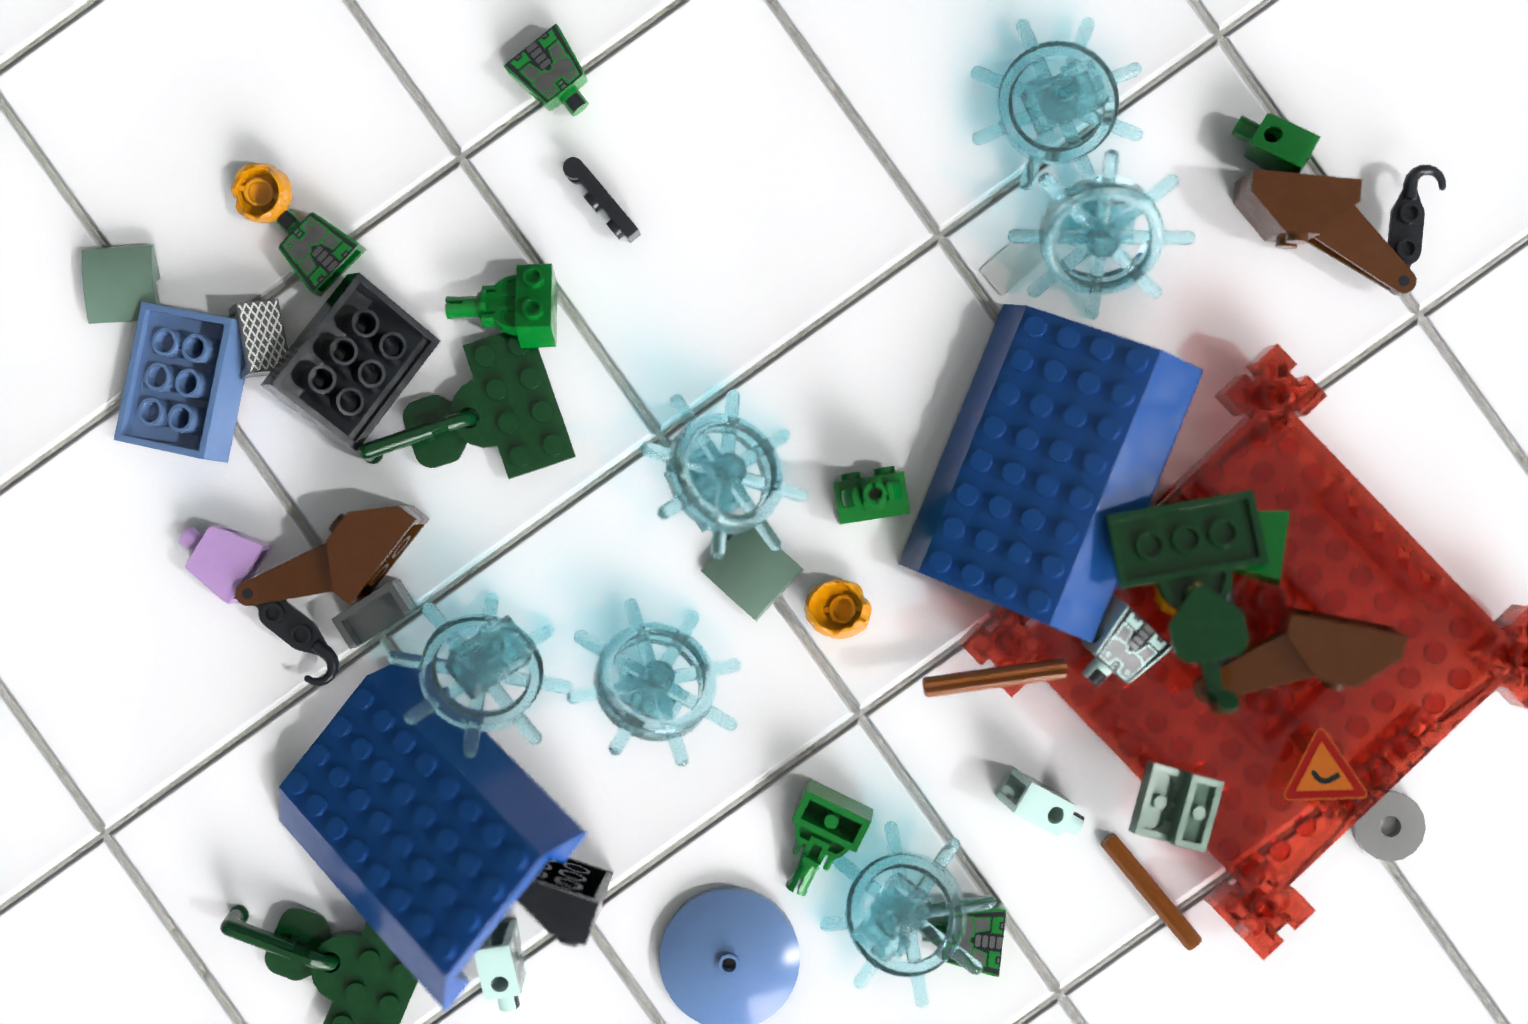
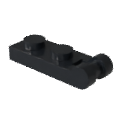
(600, 199)

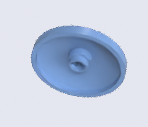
(734, 926)

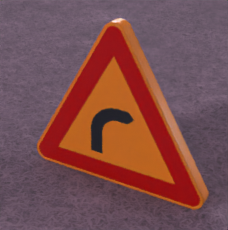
(1323, 773)

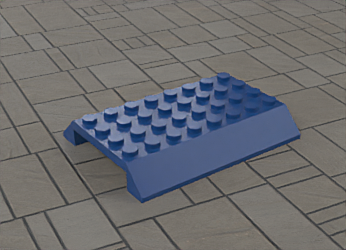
(1041, 451)
(419, 831)

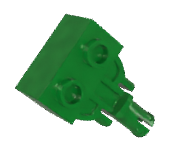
(515, 305)
(871, 497)
(827, 826)

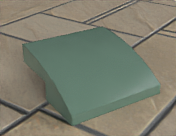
(118, 282)
(752, 572)
(1176, 806)

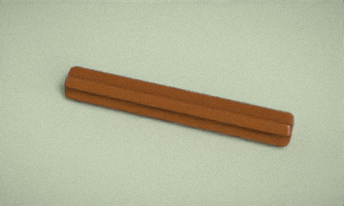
(994, 677)
(1151, 891)

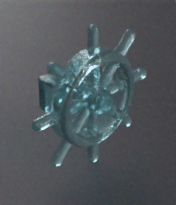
(1057, 101)
(1098, 218)
(712, 482)
(479, 667)
(647, 695)
(903, 910)

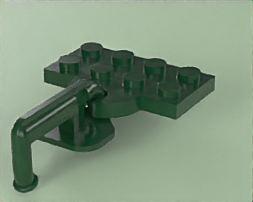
(513, 409)
(1197, 546)
(363, 989)

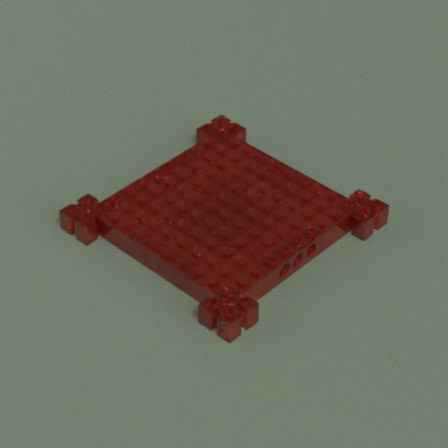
(1338, 560)

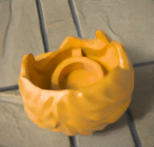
(261, 192)
(838, 609)

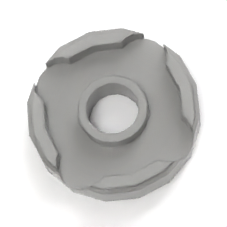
(1406, 836)

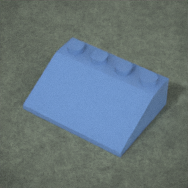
(182, 383)

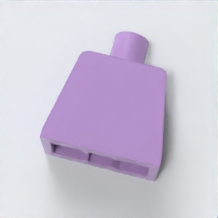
(223, 558)

